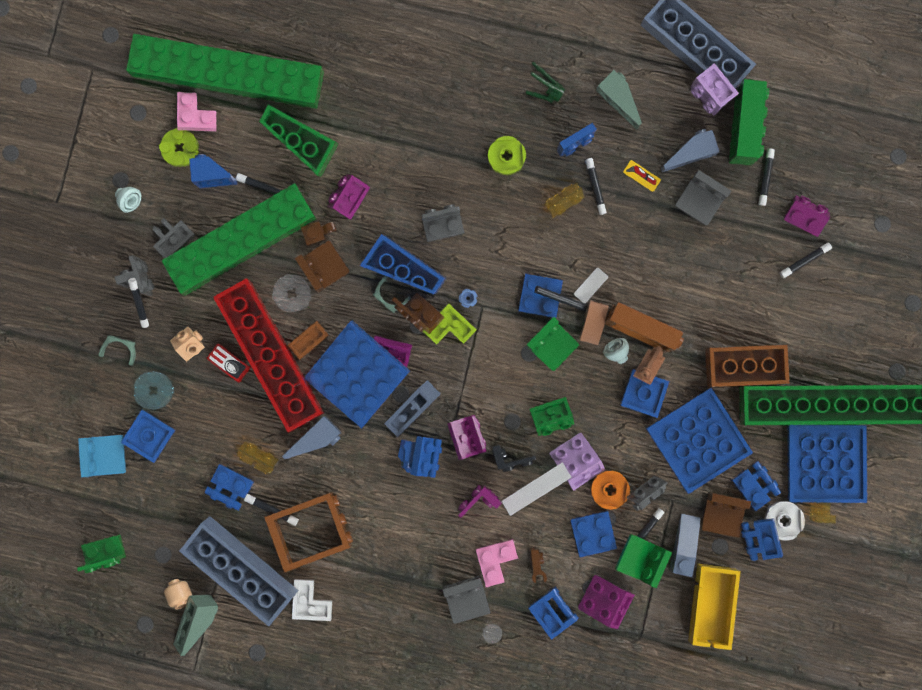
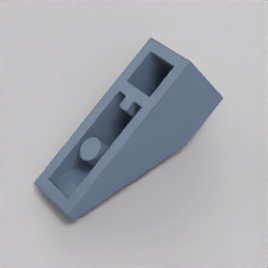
(697, 148)
(412, 408)
(319, 436)
(685, 546)

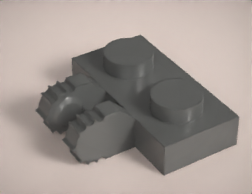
(174, 239)

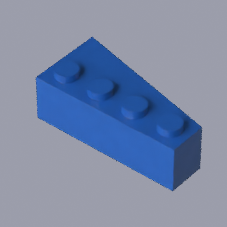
(398, 263)

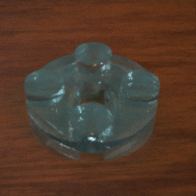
(142, 385)

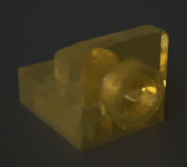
(821, 513)

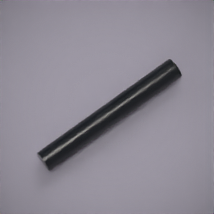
(560, 298)

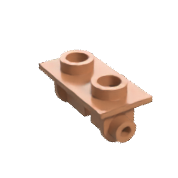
(650, 365)

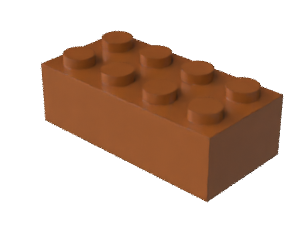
(747, 365)

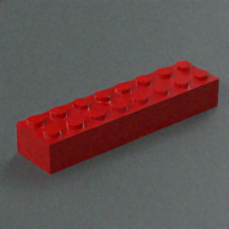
(268, 355)

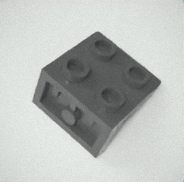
(702, 197)
(442, 223)
(466, 599)

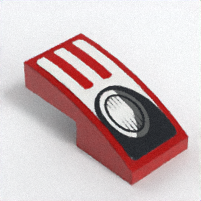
(228, 363)

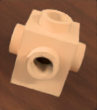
(187, 343)

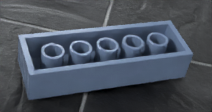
(695, 40)
(238, 570)

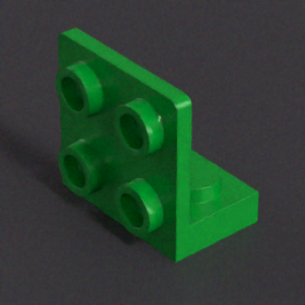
(552, 344)
(102, 552)
(643, 560)

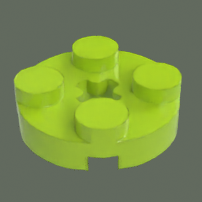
(169, 143)
(513, 147)

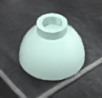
(128, 198)
(617, 350)

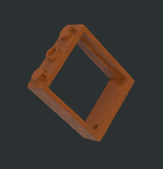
(644, 328)
(279, 541)

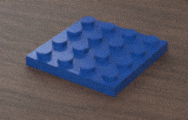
(356, 374)
(699, 440)
(827, 463)

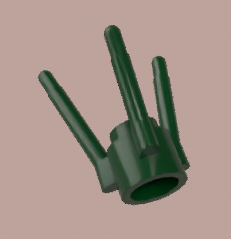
(555, 89)

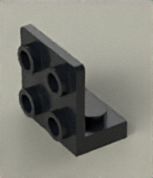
(500, 456)

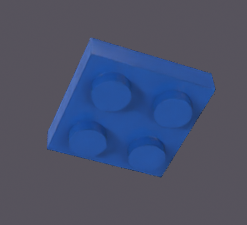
(581, 137)
(538, 304)
(644, 397)
(148, 436)
(593, 534)

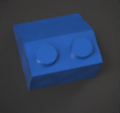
(208, 173)

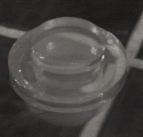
(492, 633)

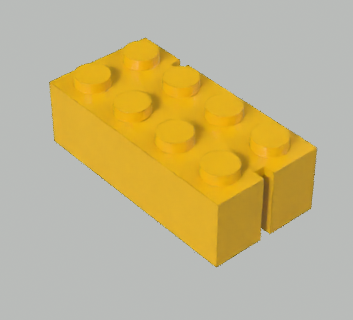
(714, 606)

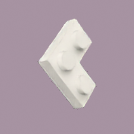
(308, 608)

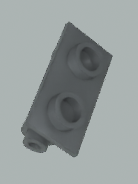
(652, 488)

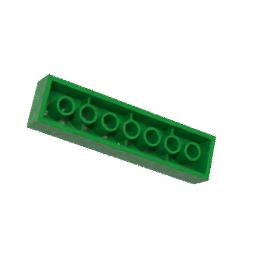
(238, 240)

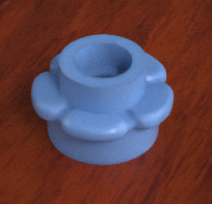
(468, 293)

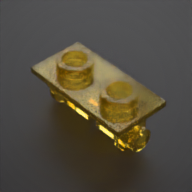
(572, 195)
(249, 453)

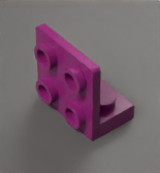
(489, 499)
(606, 602)

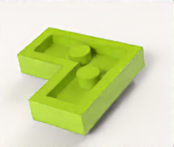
(454, 323)

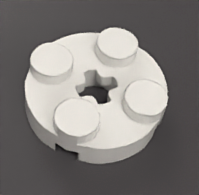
(792, 512)

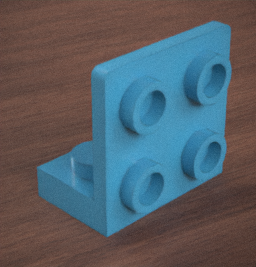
(102, 455)

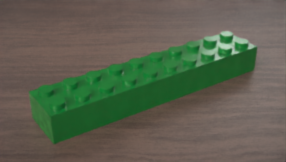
(225, 71)
(830, 405)

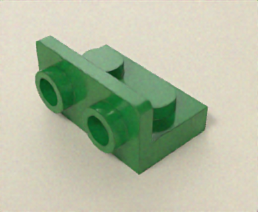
(552, 416)

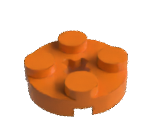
(616, 498)

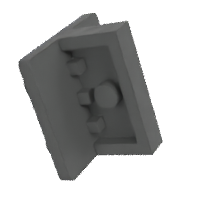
(139, 273)

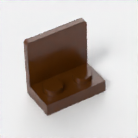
(322, 266)
(419, 313)
(724, 514)

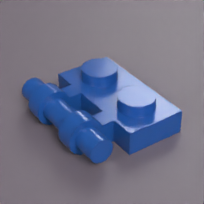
(423, 453)
(231, 481)
(751, 489)
(767, 538)

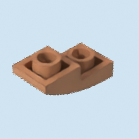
(594, 322)

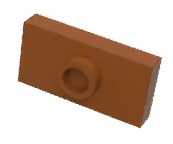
(308, 340)

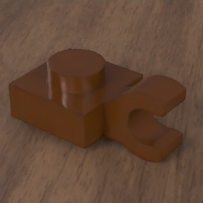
(315, 232)
(536, 560)

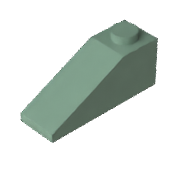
(618, 95)
(195, 620)

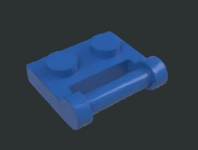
(548, 617)

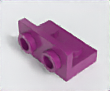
(348, 196)

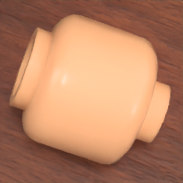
(177, 594)

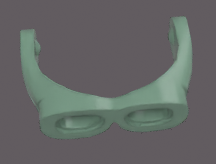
(376, 294)
(130, 344)

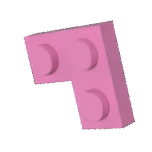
(190, 118)
(490, 560)

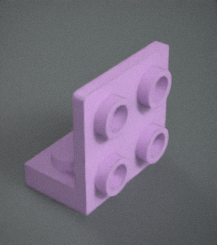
(713, 89)
(578, 459)

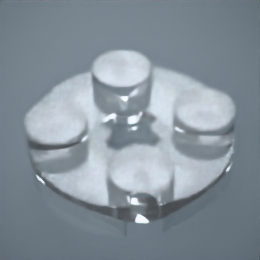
(287, 283)

